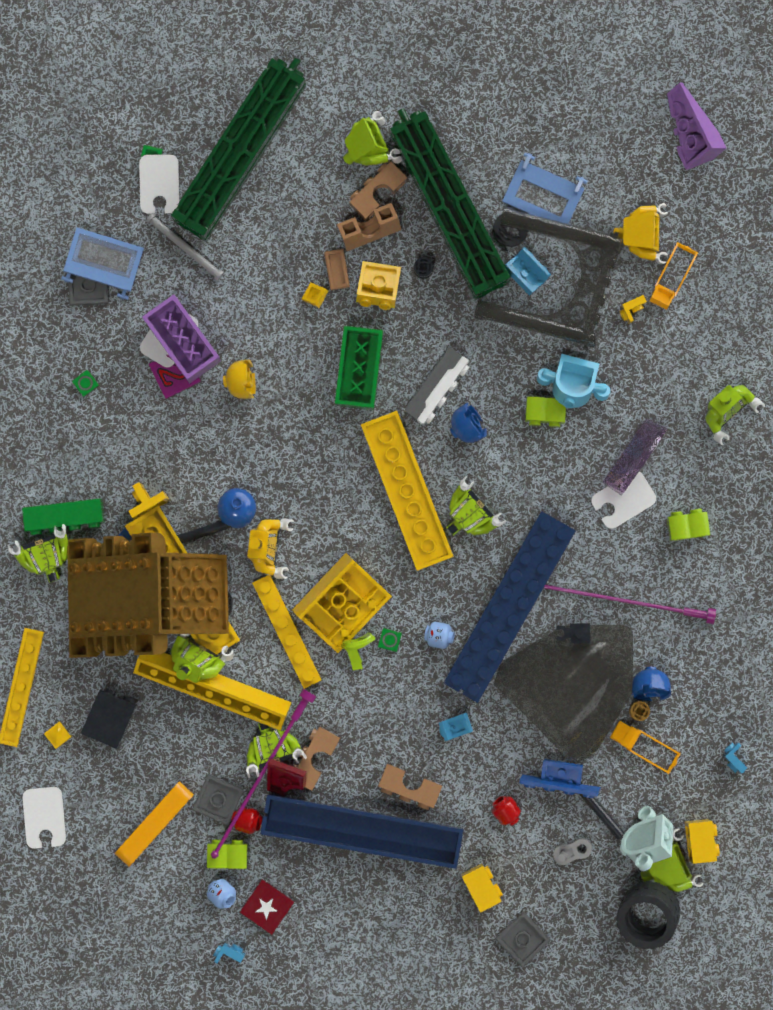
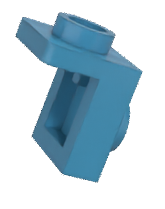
(455, 727)
(734, 763)
(234, 952)

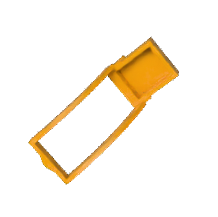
(663, 296)
(628, 736)

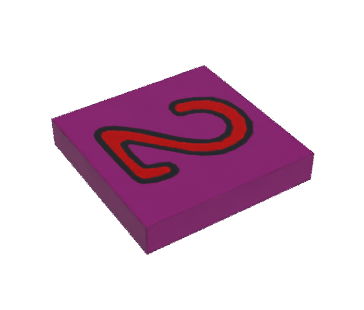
(170, 379)

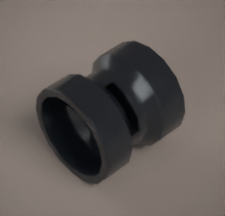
(423, 268)

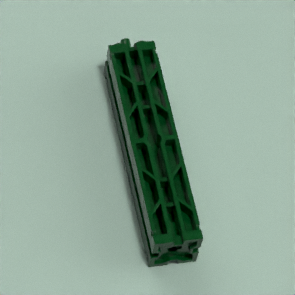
(240, 148)
(449, 204)

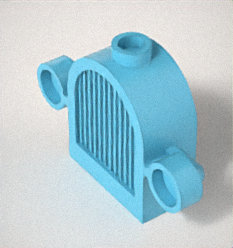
(574, 381)

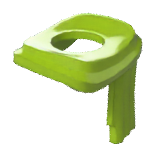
(352, 647)

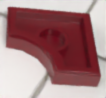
(284, 777)

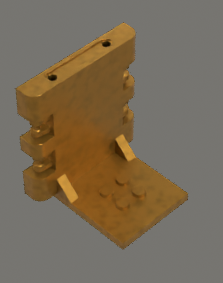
(137, 594)

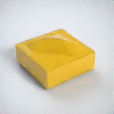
(314, 295)
(57, 735)

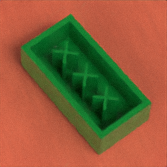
(359, 368)

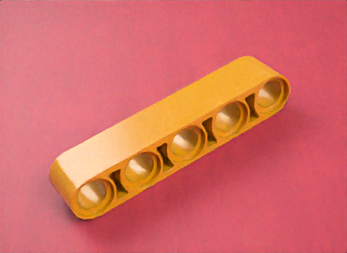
(154, 823)

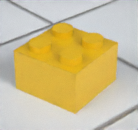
(701, 841)
(481, 887)

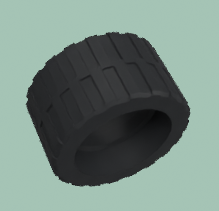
(644, 936)

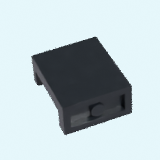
(109, 718)

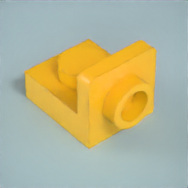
(634, 305)

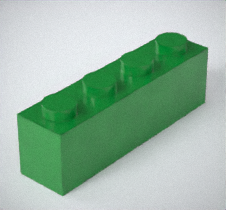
(70, 514)

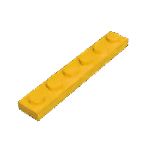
(287, 631)

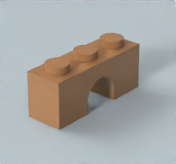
(388, 177)
(382, 224)
(321, 742)
(393, 782)

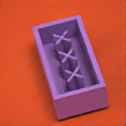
(181, 339)

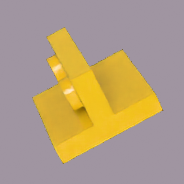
(147, 503)

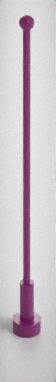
(709, 615)
(306, 698)

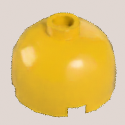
(240, 379)

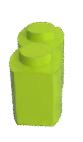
(544, 410)
(688, 525)
(230, 855)

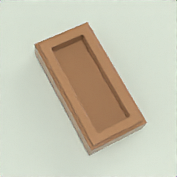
(337, 269)

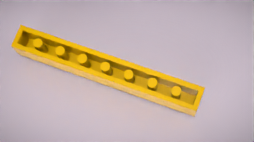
(217, 691)

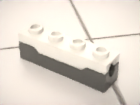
(436, 386)

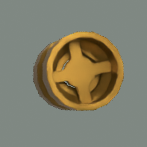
(639, 711)

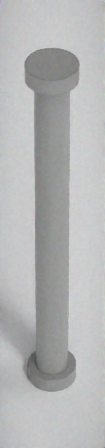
(184, 246)

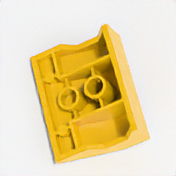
(341, 602)

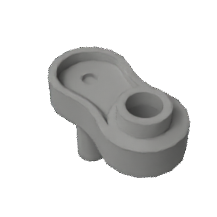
(568, 852)

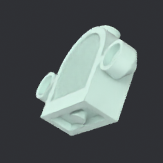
(648, 840)

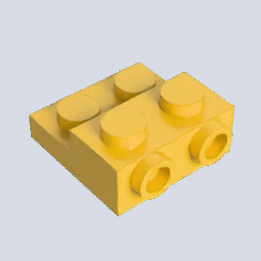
(378, 285)

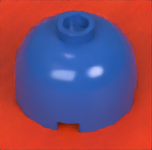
(466, 424)
(236, 508)
(651, 684)

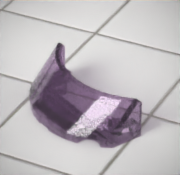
(634, 456)

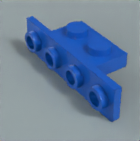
(562, 777)

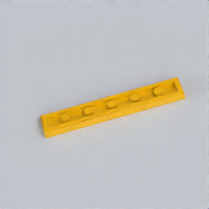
(21, 687)

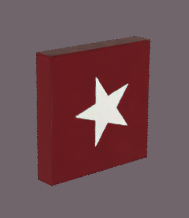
(267, 906)

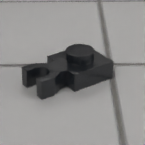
(578, 633)

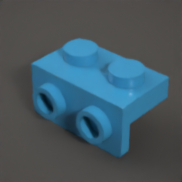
(527, 271)

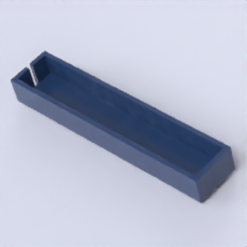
(509, 606)
(362, 831)

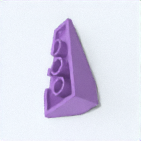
(696, 133)

